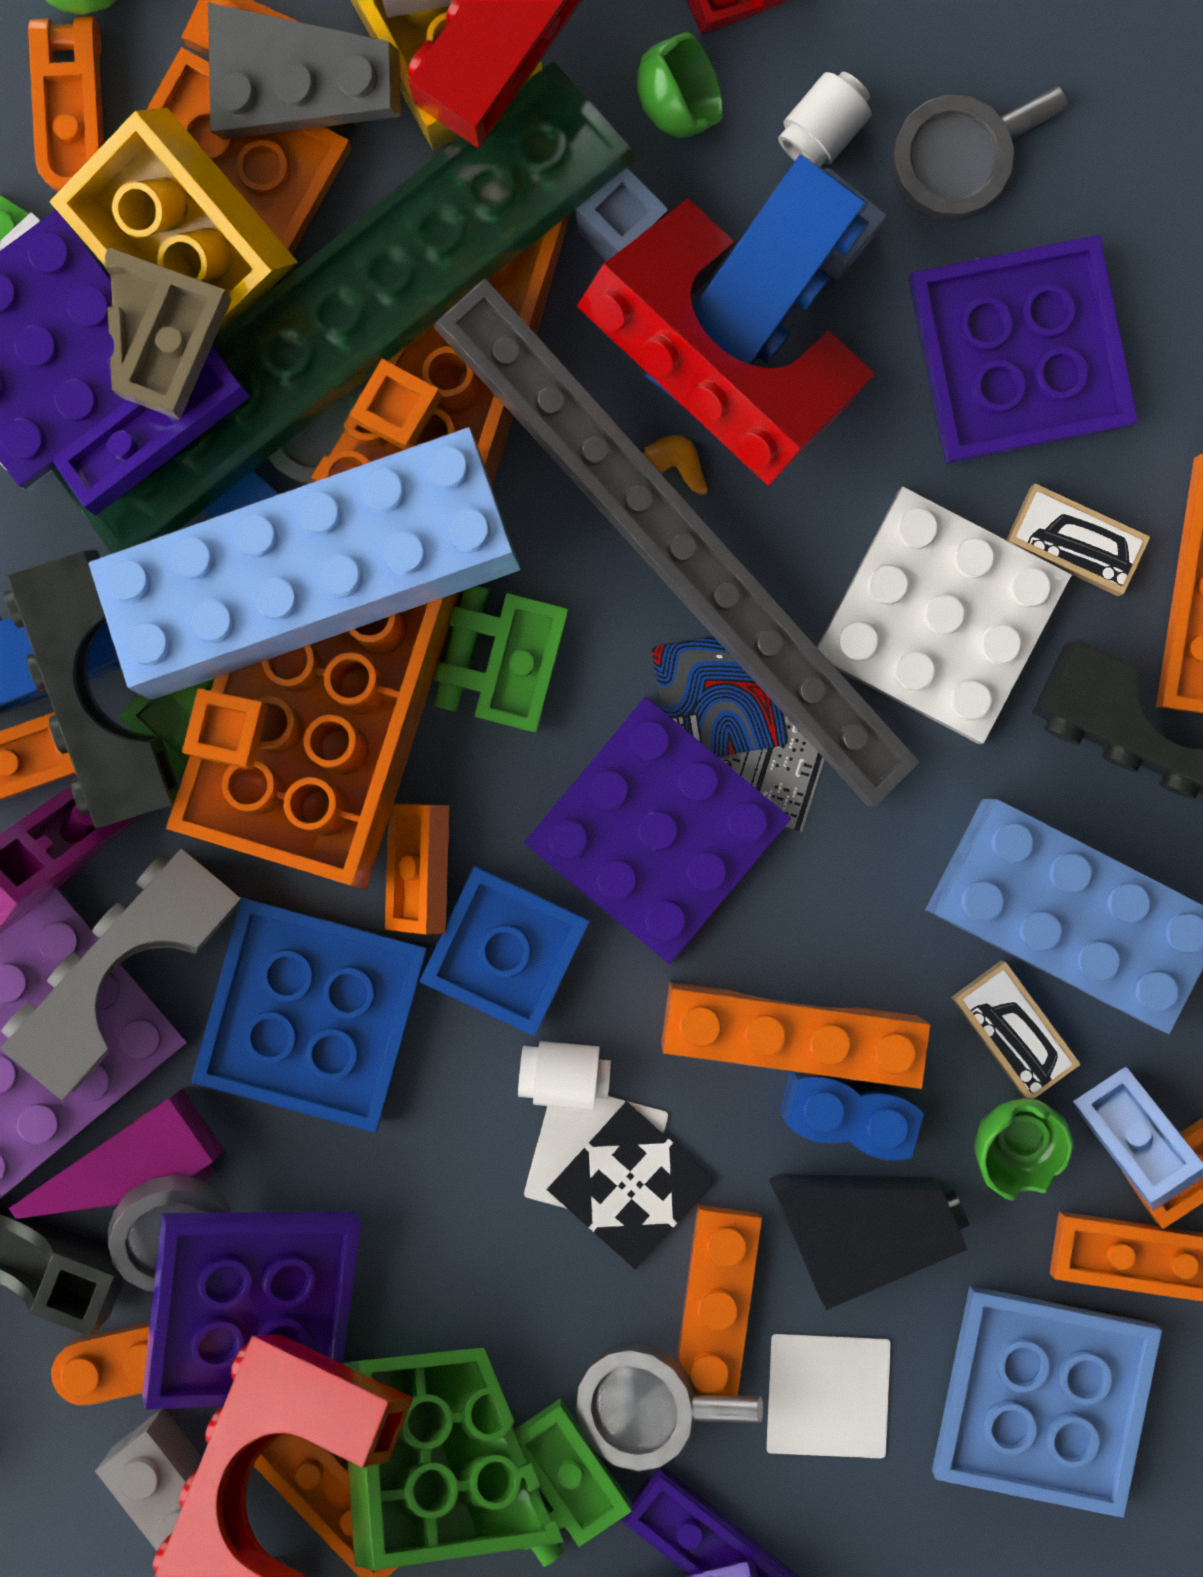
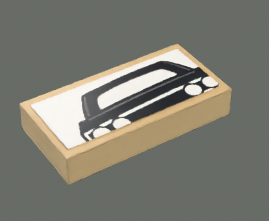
(1078, 539)
(1015, 1030)

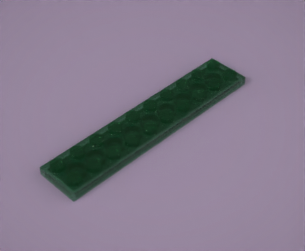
(379, 292)

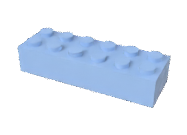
(304, 566)

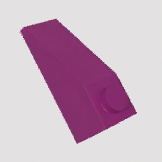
(45, 852)
(158, 1144)

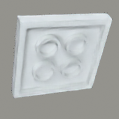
(942, 615)

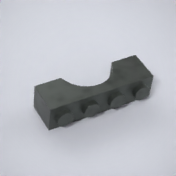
(1098, 700)
(115, 767)
(57, 1273)

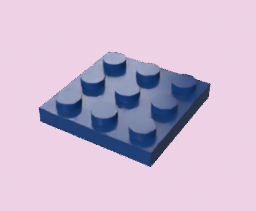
(309, 1014)

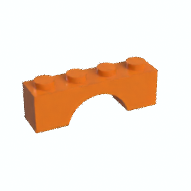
(795, 1036)

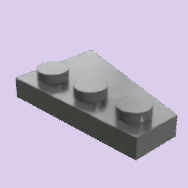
(294, 75)

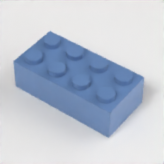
(1073, 914)

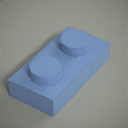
(1140, 1138)

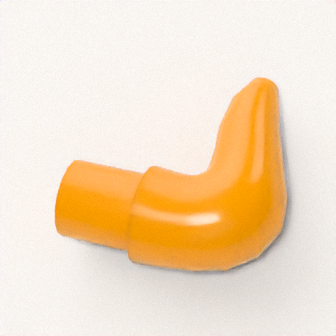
(680, 453)

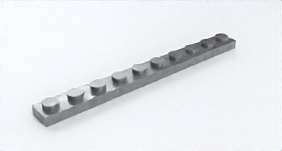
(675, 542)

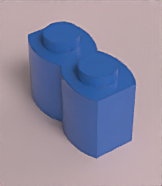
(866, 1114)

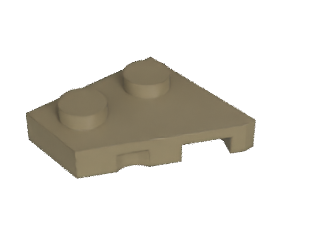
(159, 331)

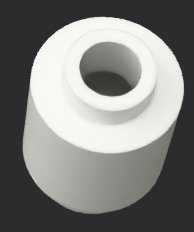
(826, 118)
(563, 1075)

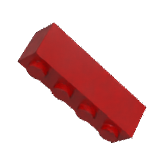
(483, 60)

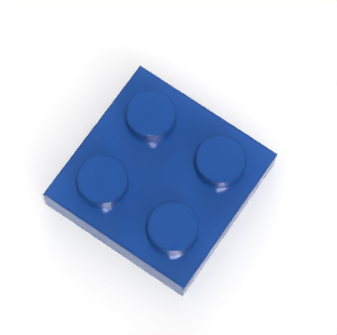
(504, 950)

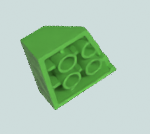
(454, 1473)

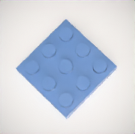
(1046, 1401)

